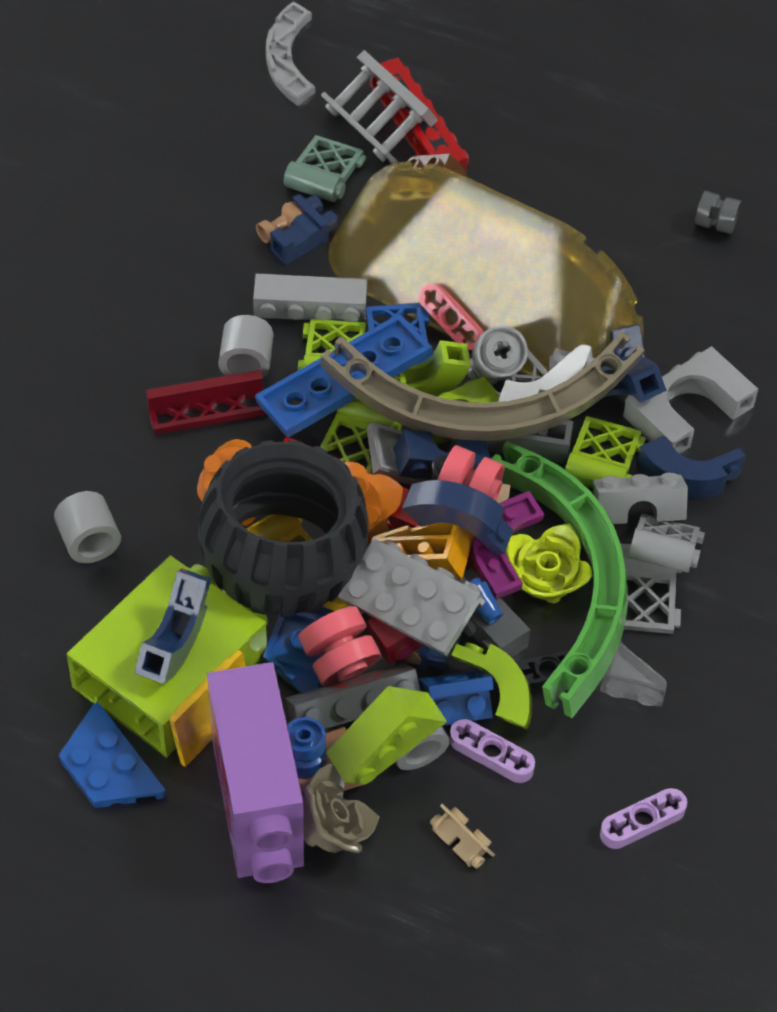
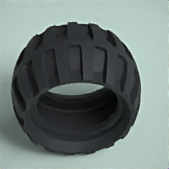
(290, 482)

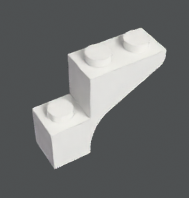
(564, 370)

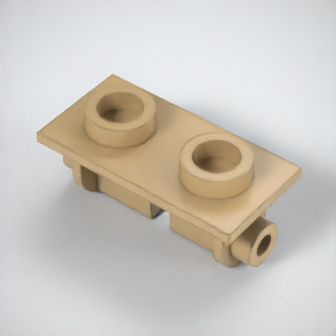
(452, 826)

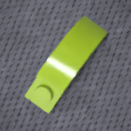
(515, 692)

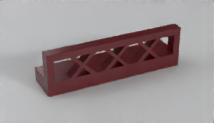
(204, 396)

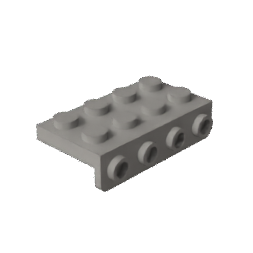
(412, 596)

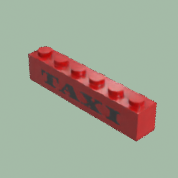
(422, 137)

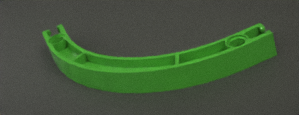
(609, 603)

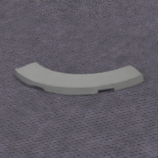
(279, 54)

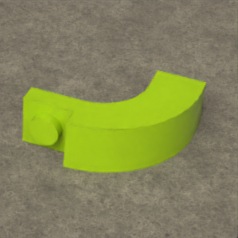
(439, 372)

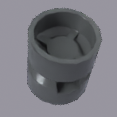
(726, 216)

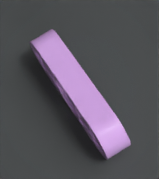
(496, 763)
(635, 830)

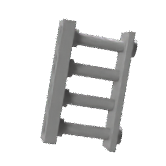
(402, 98)

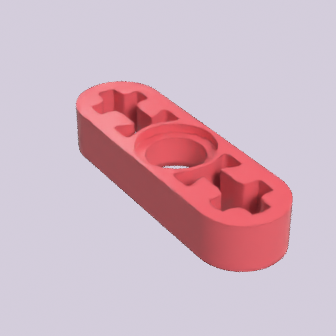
(443, 297)

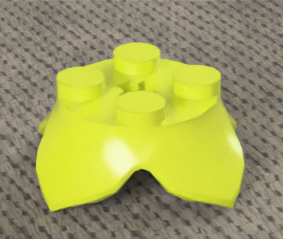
(555, 549)

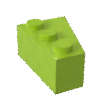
(384, 733)

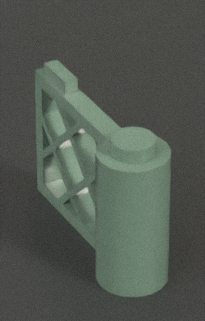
(317, 178)

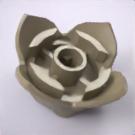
(331, 819)

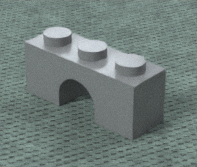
(665, 492)

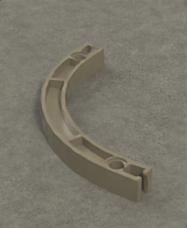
(475, 419)

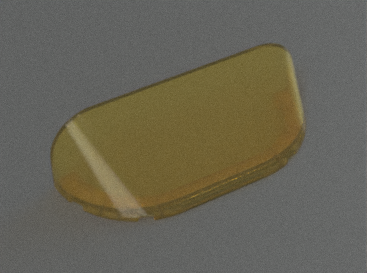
(488, 254)

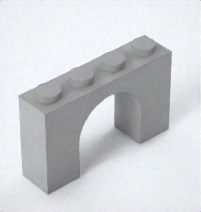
(704, 375)

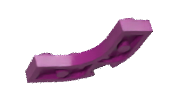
(497, 570)

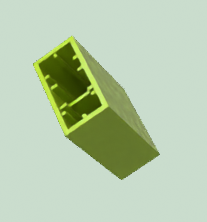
(107, 656)

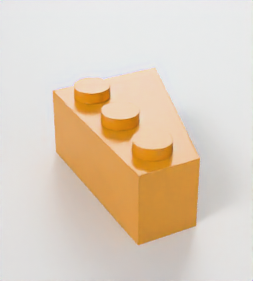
(438, 543)

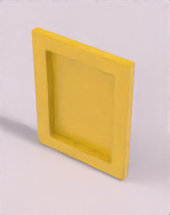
(191, 719)

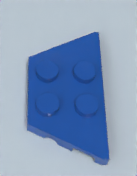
(288, 654)
(106, 763)

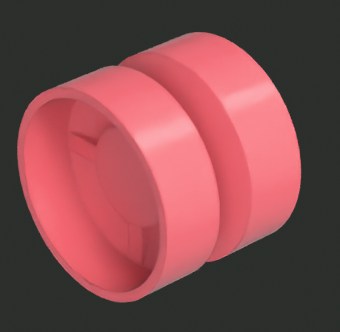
(460, 467)
(336, 639)

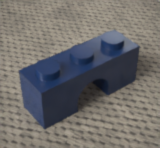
(417, 451)

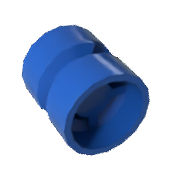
(308, 746)

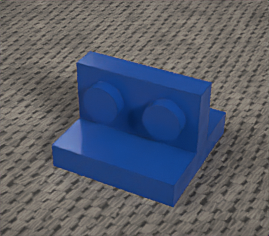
(461, 695)

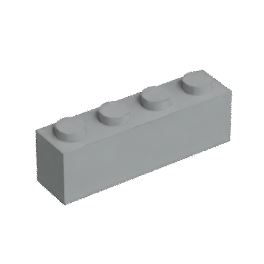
(309, 297)

